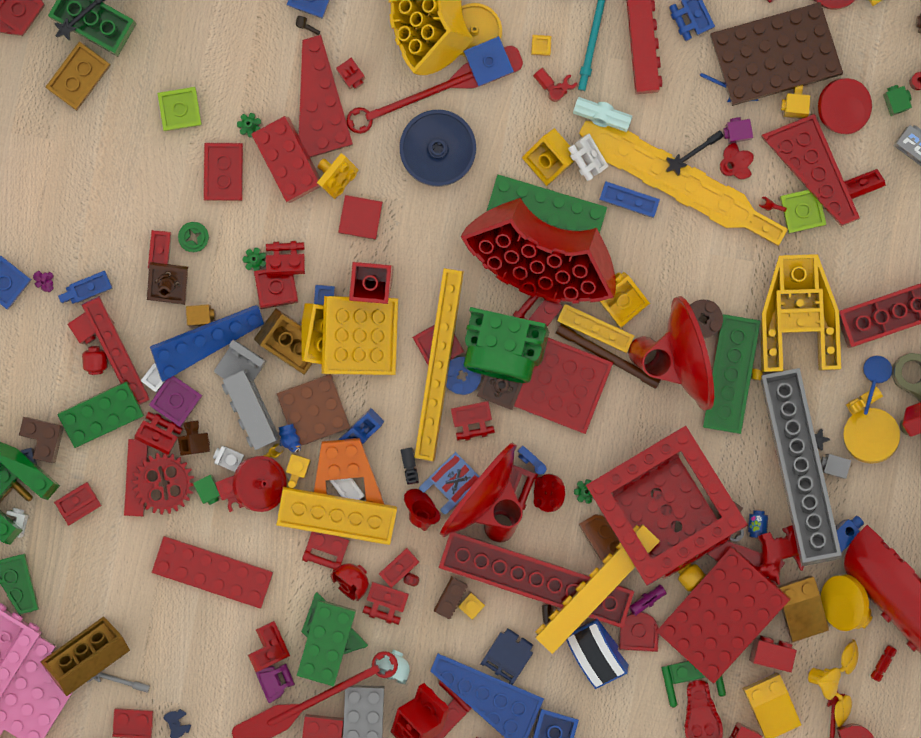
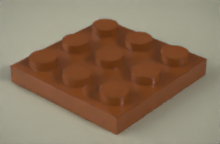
(314, 409)

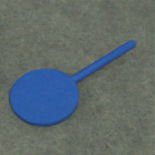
(877, 370)

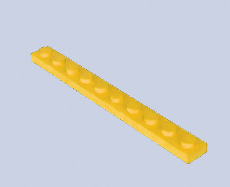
(439, 364)

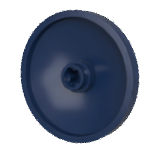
(437, 148)

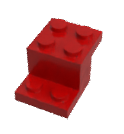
(421, 716)

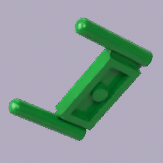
(684, 672)

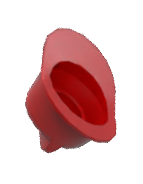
(421, 509)

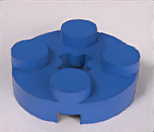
(459, 386)

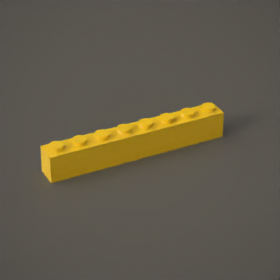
(591, 593)

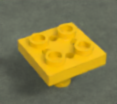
(336, 175)

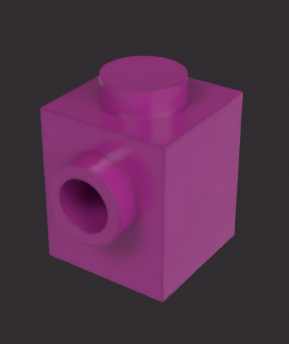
(738, 130)

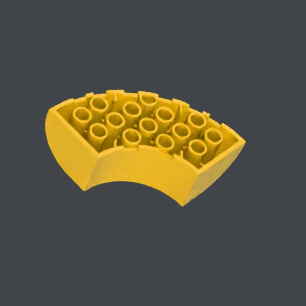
(429, 33)

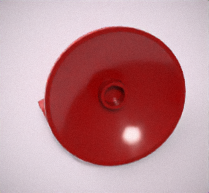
(679, 355)
(487, 498)

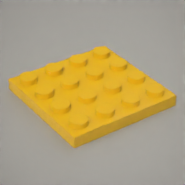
(359, 337)

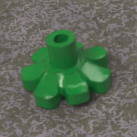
(249, 129)
(258, 262)
(581, 492)

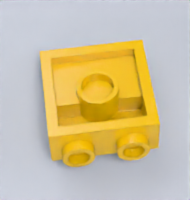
(626, 302)

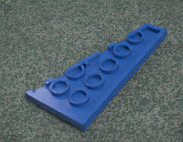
(499, 703)

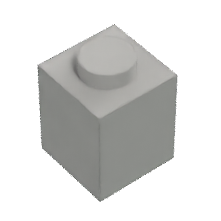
(835, 466)

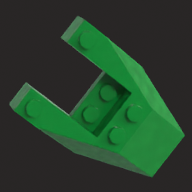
(17, 465)

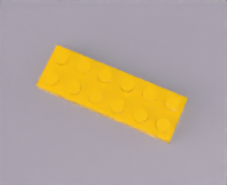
(336, 515)

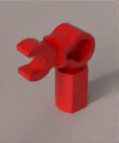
(547, 83)

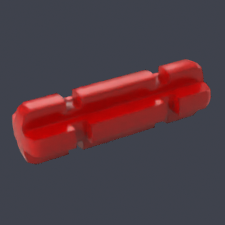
(883, 663)

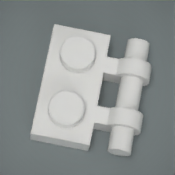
(590, 154)

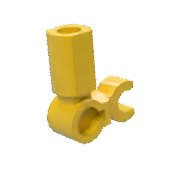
(858, 404)

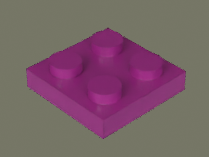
(175, 400)

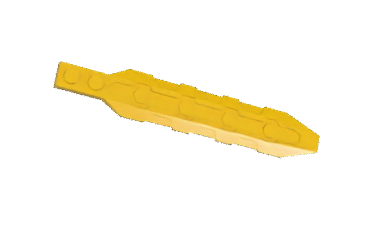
(691, 188)

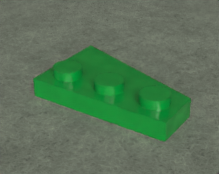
(17, 583)

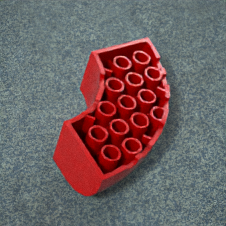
(540, 256)
(888, 583)

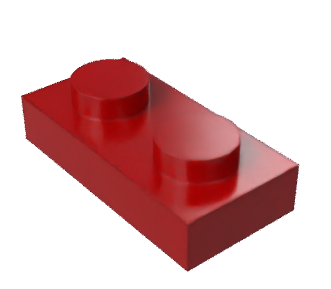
(865, 183)
(159, 247)
(399, 567)

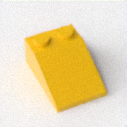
(312, 333)
(772, 706)

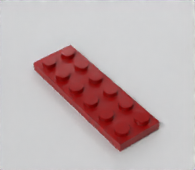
(212, 572)

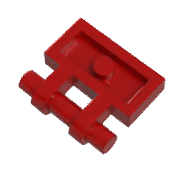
(286, 263)
(472, 414)
(156, 437)
(386, 597)

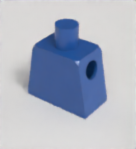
(851, 528)

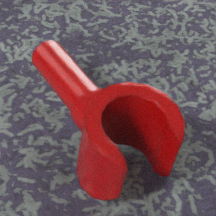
(771, 205)

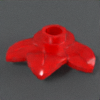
(739, 161)

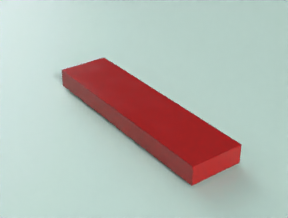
(136, 452)

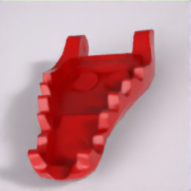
(701, 714)

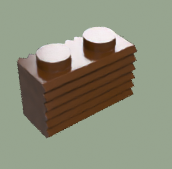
(450, 597)

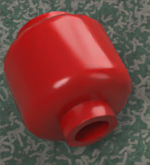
(94, 360)

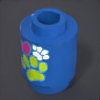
(757, 523)

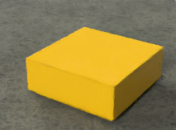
(541, 45)

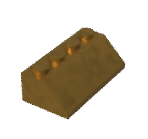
(85, 656)

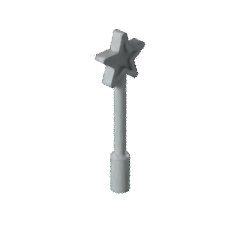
(135, 685)

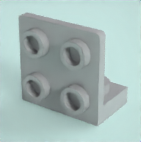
(238, 359)

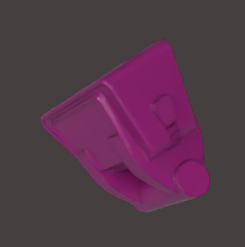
(271, 682)

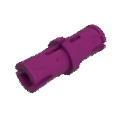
(647, 600)

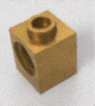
(199, 315)

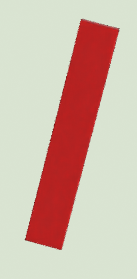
(114, 347)

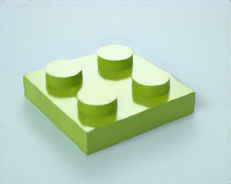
(179, 109)
(802, 211)

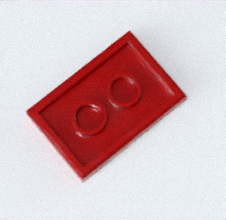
(223, 171)

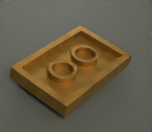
(78, 76)

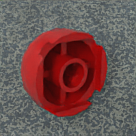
(351, 579)

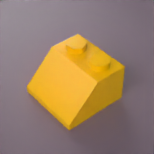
(549, 157)

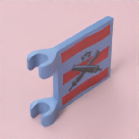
(453, 480)

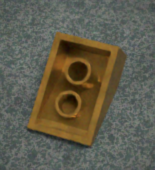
(283, 339)
(804, 611)

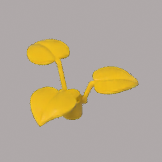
(829, 679)

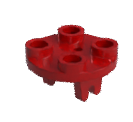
(549, 502)

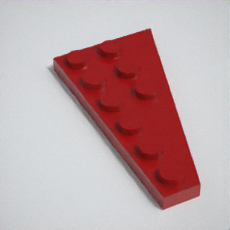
(321, 113)
(808, 156)

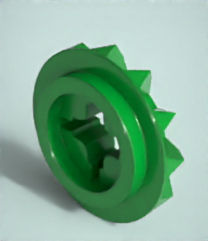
(196, 228)

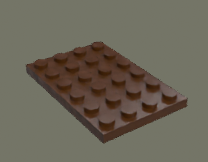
(776, 54)

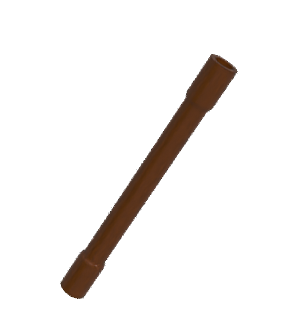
(572, 336)

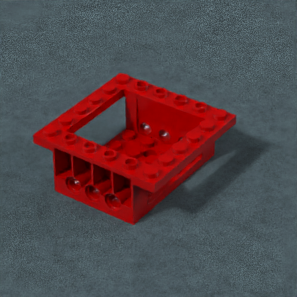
(627, 502)

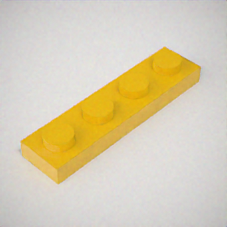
(595, 328)

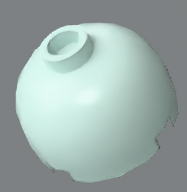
(403, 667)

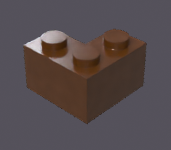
(47, 436)

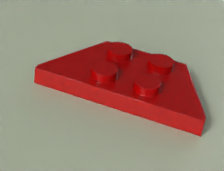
(18, 15)

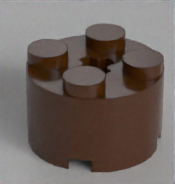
(712, 312)

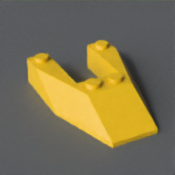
(800, 302)

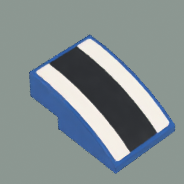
(597, 654)

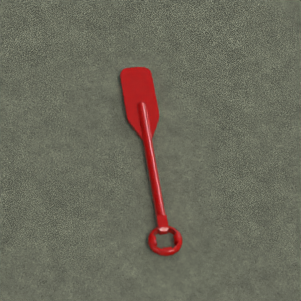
(461, 79)
(282, 716)

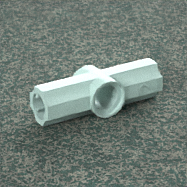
(602, 114)

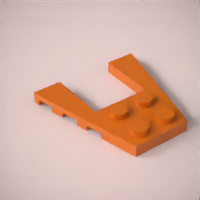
(346, 460)

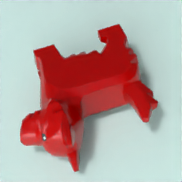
(776, 550)

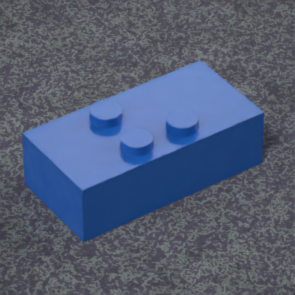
(554, 725)

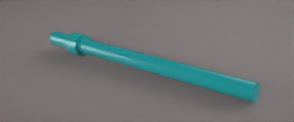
(586, 69)

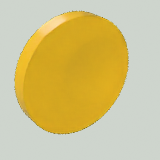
(481, 23)
(871, 436)
(845, 602)

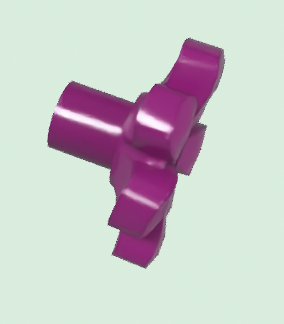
(44, 281)

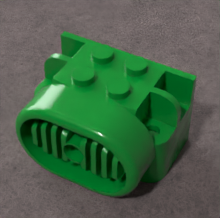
(504, 345)

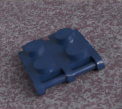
(508, 655)

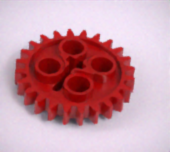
(145, 486)

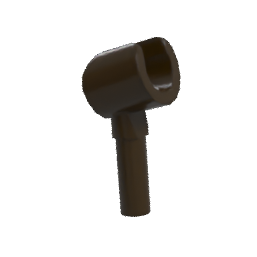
(301, 23)

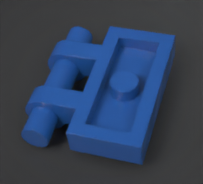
(697, 15)
(526, 456)

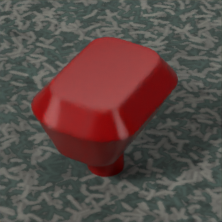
(411, 579)

